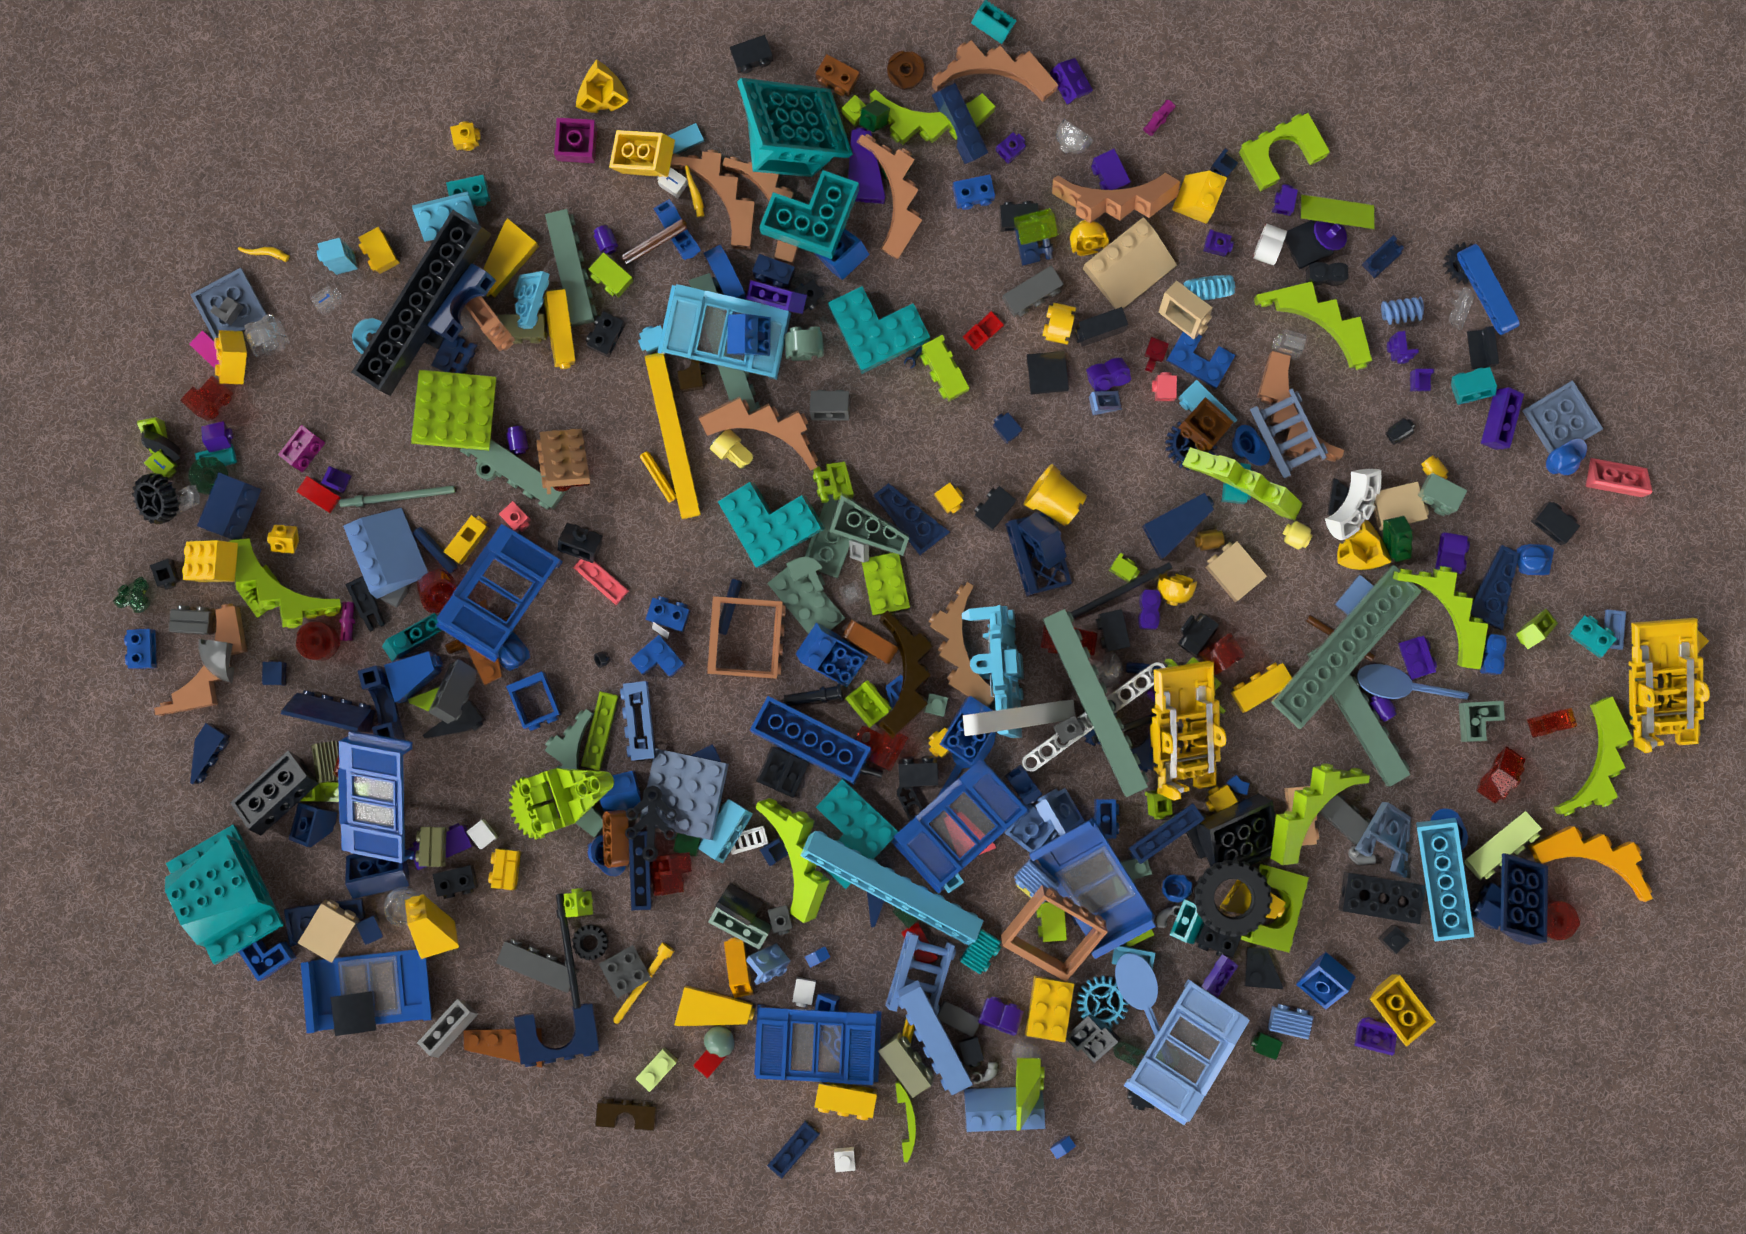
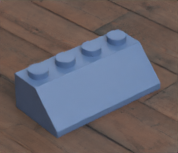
(996, 1110)

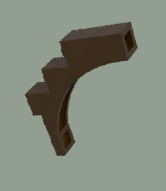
(912, 650)

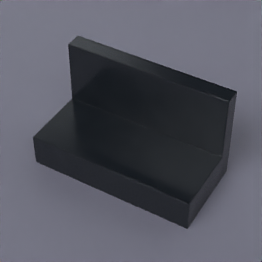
(1483, 348)

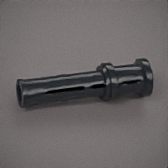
(823, 695)

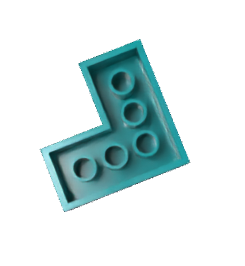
(815, 225)
(876, 340)
(767, 533)
(858, 821)

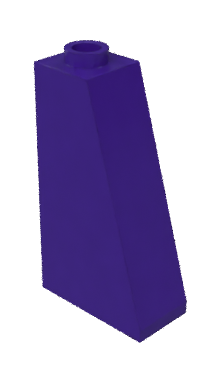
(865, 171)

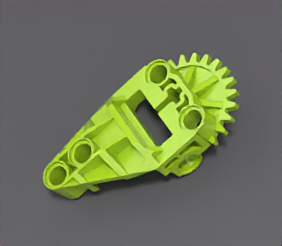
(573, 792)

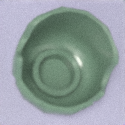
(719, 1041)

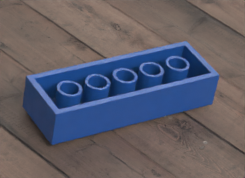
(811, 740)

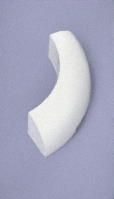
(1358, 504)

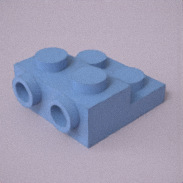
(1060, 810)
(1032, 831)

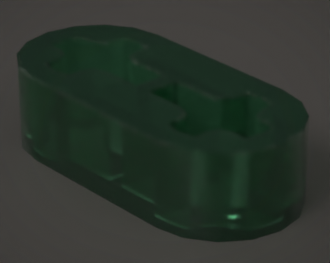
(1130, 1048)

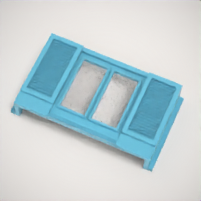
(698, 330)

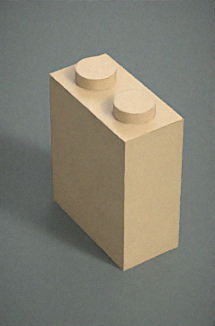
(1400, 502)
(1235, 571)
(328, 930)

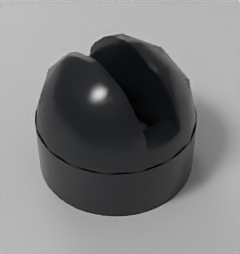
(601, 659)

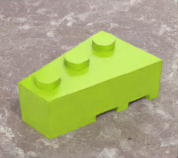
(943, 369)

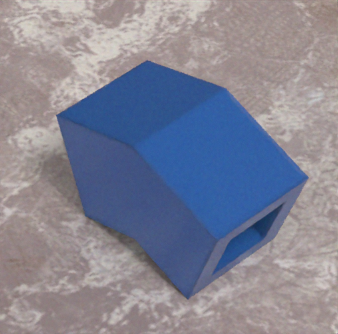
(1237, 785)
(817, 956)
(1062, 1147)

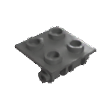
(625, 971)

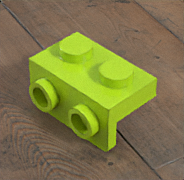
(868, 703)

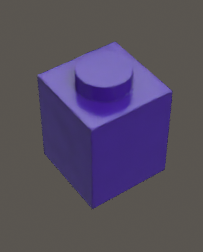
(216, 436)

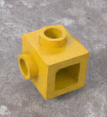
(465, 136)
(283, 539)

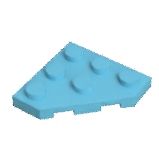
(529, 293)

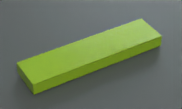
(599, 730)

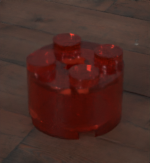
(435, 590)
(307, 637)
(1223, 653)
(1567, 920)

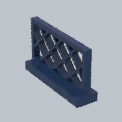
(1024, 561)
(1165, 833)

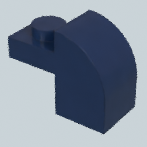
(1023, 785)

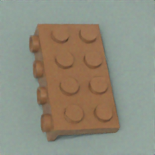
(562, 458)

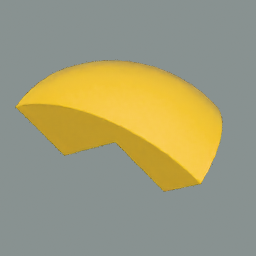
(601, 90)
(1363, 549)

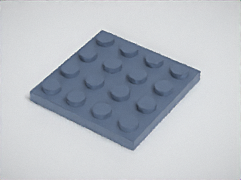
(690, 788)

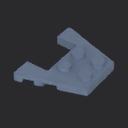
(1391, 829)

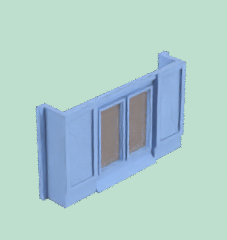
(1187, 1053)

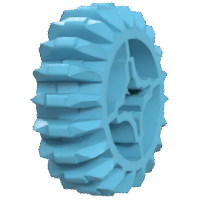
(1212, 286)
(1108, 995)

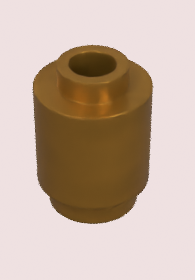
(1209, 539)

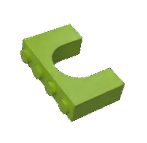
(1299, 130)
(1292, 890)

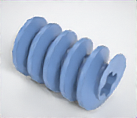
(1402, 309)

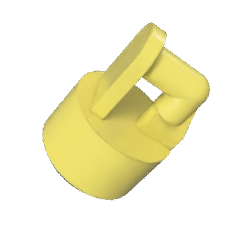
(728, 446)

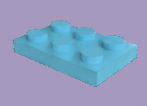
(433, 214)

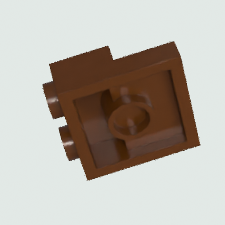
(1205, 425)

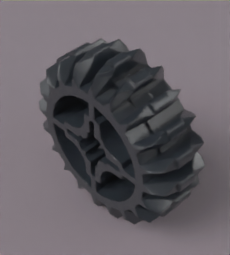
(155, 498)

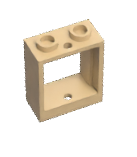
(1185, 310)

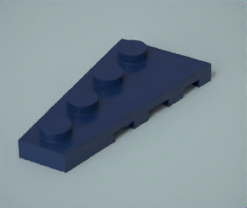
(908, 517)
(1493, 593)
(299, 917)

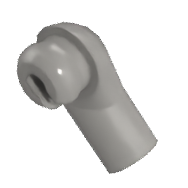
(1359, 858)

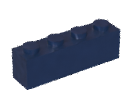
(639, 873)

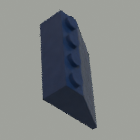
(330, 712)
(1524, 900)

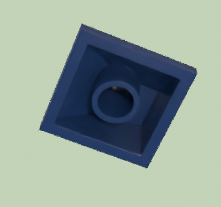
(311, 824)

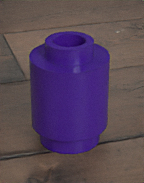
(605, 239)
(517, 440)
(1383, 707)

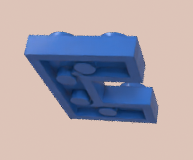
(1206, 371)

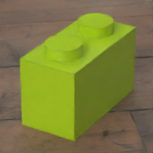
(610, 275)
(1052, 923)

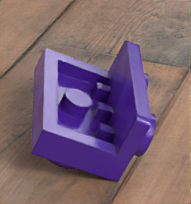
(1070, 80)
(1398, 348)
(1375, 1036)

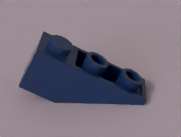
(206, 748)

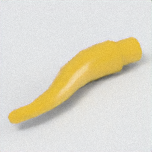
(696, 197)
(274, 252)

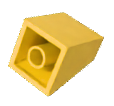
(1199, 195)
(1239, 900)
(430, 927)

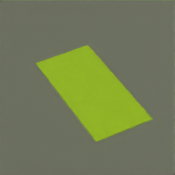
(1337, 211)

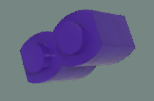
(1107, 375)
(1452, 552)
(1149, 604)
(1001, 1016)

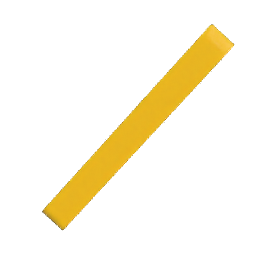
(672, 435)

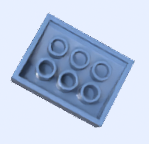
(386, 551)

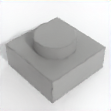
(859, 551)

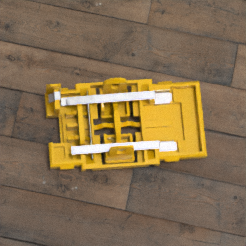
(1184, 694)

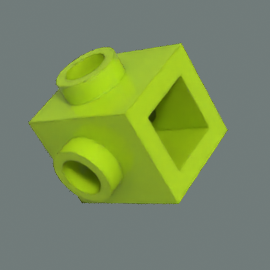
(578, 903)

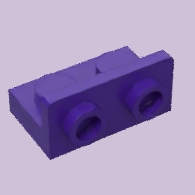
(1417, 657)
(1219, 976)

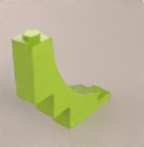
(1303, 302)

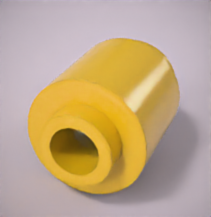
(1435, 466)

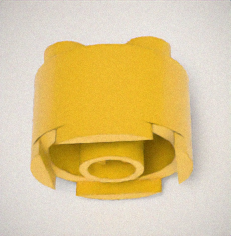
(1059, 323)

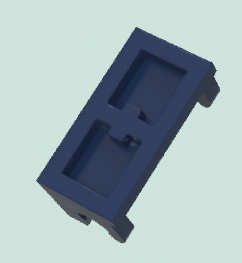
(1383, 257)

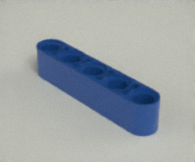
(1488, 289)

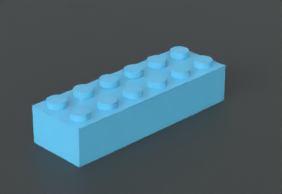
(1445, 879)

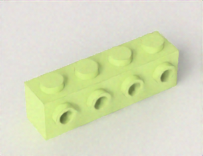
(1507, 841)

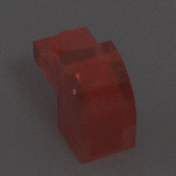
(1551, 722)

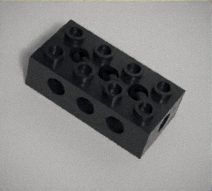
(274, 793)
(1389, 908)

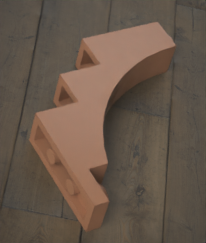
(201, 690)

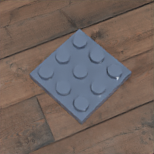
(238, 289)
(1562, 417)

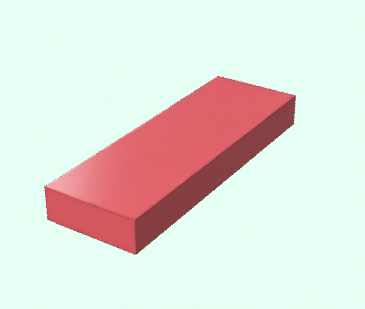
(601, 580)

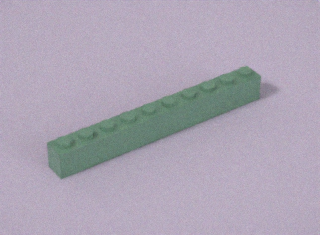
(1095, 702)

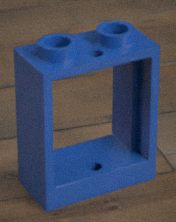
(527, 682)

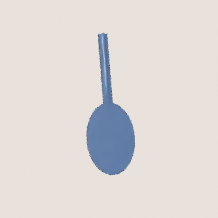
(1395, 684)
(1138, 985)

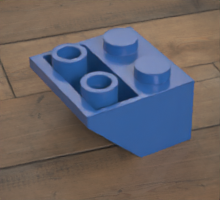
(748, 335)

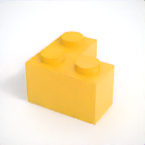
(231, 356)

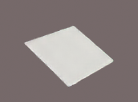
(660, 630)

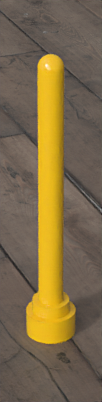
(664, 952)

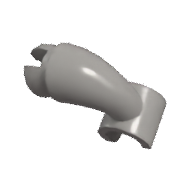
(1163, 915)
(989, 1074)

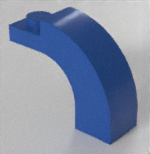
(684, 241)
(724, 272)

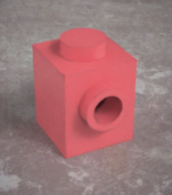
(1165, 387)
(515, 517)

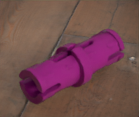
(1159, 117)
(347, 621)

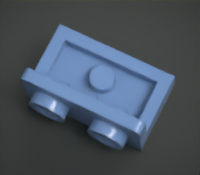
(768, 963)

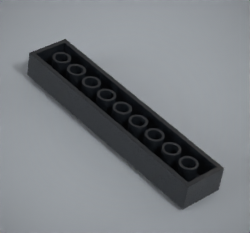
(426, 290)

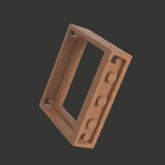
(777, 647)
(1039, 957)

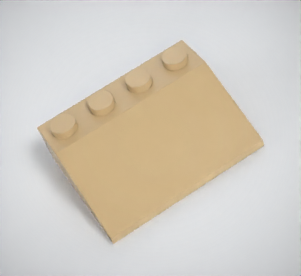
(1130, 264)

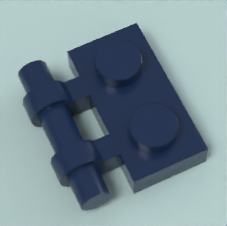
(1031, 252)
(448, 354)

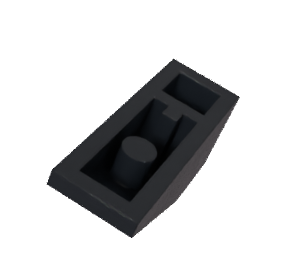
(470, 719)

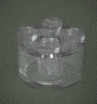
(266, 336)

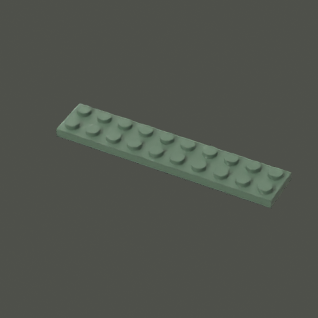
(1345, 648)

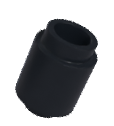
(1400, 431)

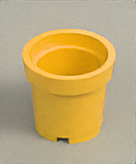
(1055, 496)

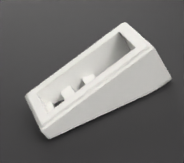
(764, 839)

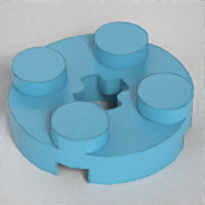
(361, 330)

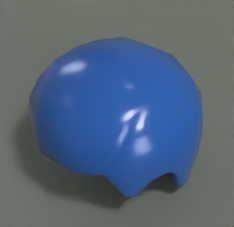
(1179, 892)

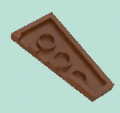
(486, 668)
(496, 1043)

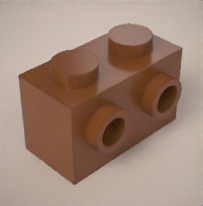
(837, 75)

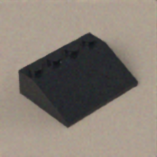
(1239, 832)

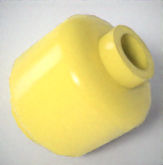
(1297, 535)

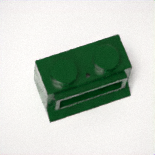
(1398, 538)

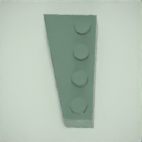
(865, 526)

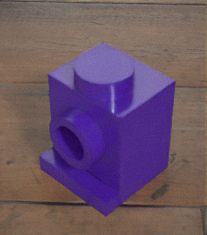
(1009, 153)
(1285, 200)
(1211, 245)

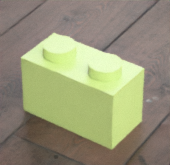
(656, 1069)

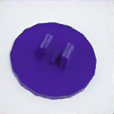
(1330, 235)

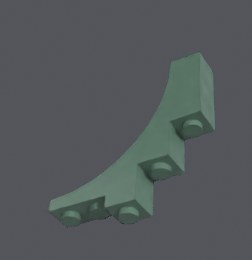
(567, 752)

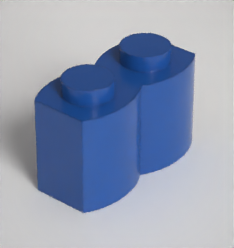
(1493, 654)

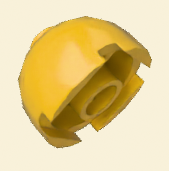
(1087, 237)
(1176, 588)

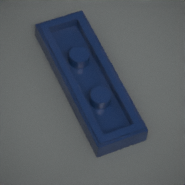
(793, 1149)

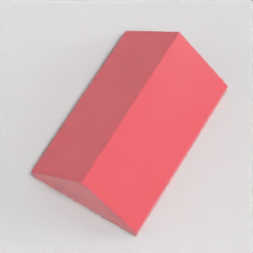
(1618, 478)

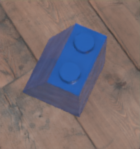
(412, 674)

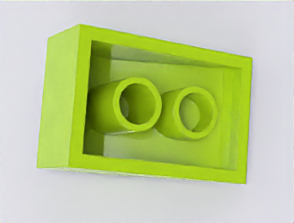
(1028, 1086)

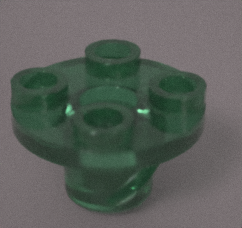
(204, 473)
(133, 595)

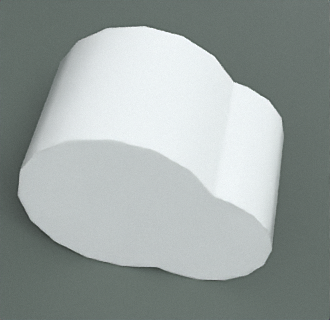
(1269, 244)

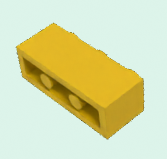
(1261, 686)

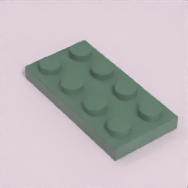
(826, 546)
(804, 602)

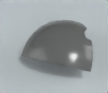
(216, 658)

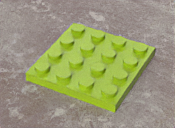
(453, 410)

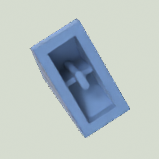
(1104, 402)

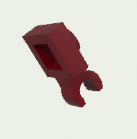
(1155, 352)

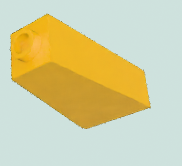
(508, 255)
(559, 328)
(708, 1008)

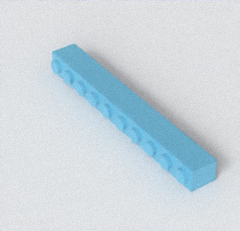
(892, 887)

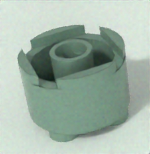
(803, 344)

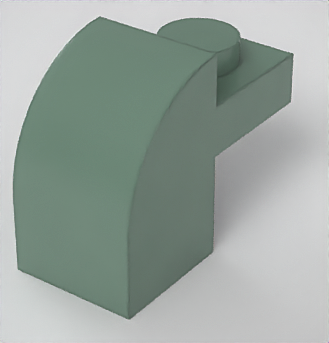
(804, 567)

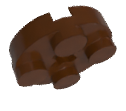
(905, 59)

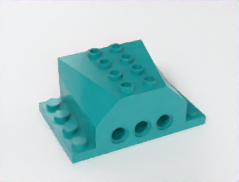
(792, 127)
(221, 895)

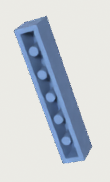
(934, 1038)

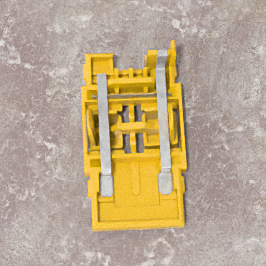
(1664, 649)

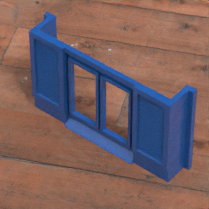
(475, 624)

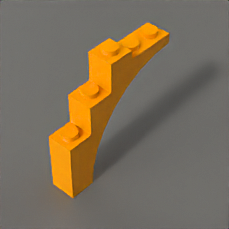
(1598, 848)

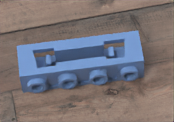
(631, 728)

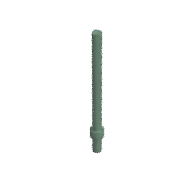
(360, 501)

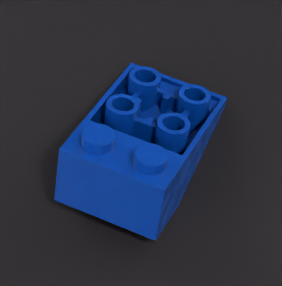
(831, 655)
(955, 740)

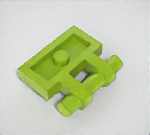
(838, 479)

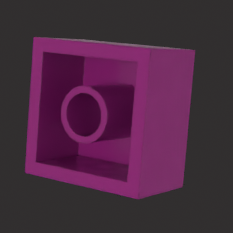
(575, 140)

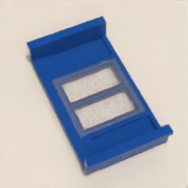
(372, 796)
(959, 825)
(1098, 881)
(395, 978)
(817, 1045)

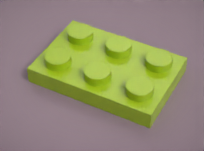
(885, 584)

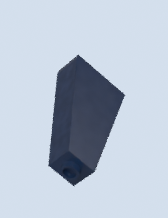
(1172, 527)

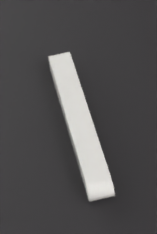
(1119, 703)
(1017, 717)

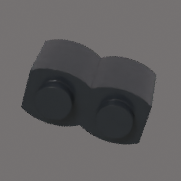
(1332, 274)

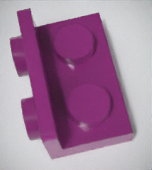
(301, 448)

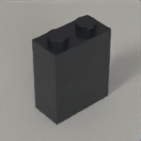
(1101, 327)

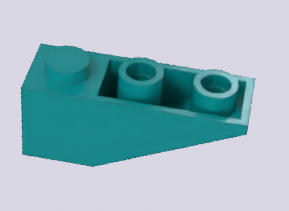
(411, 637)

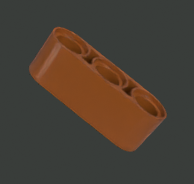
(870, 642)
(614, 839)

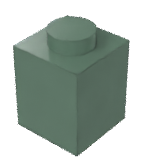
(936, 705)

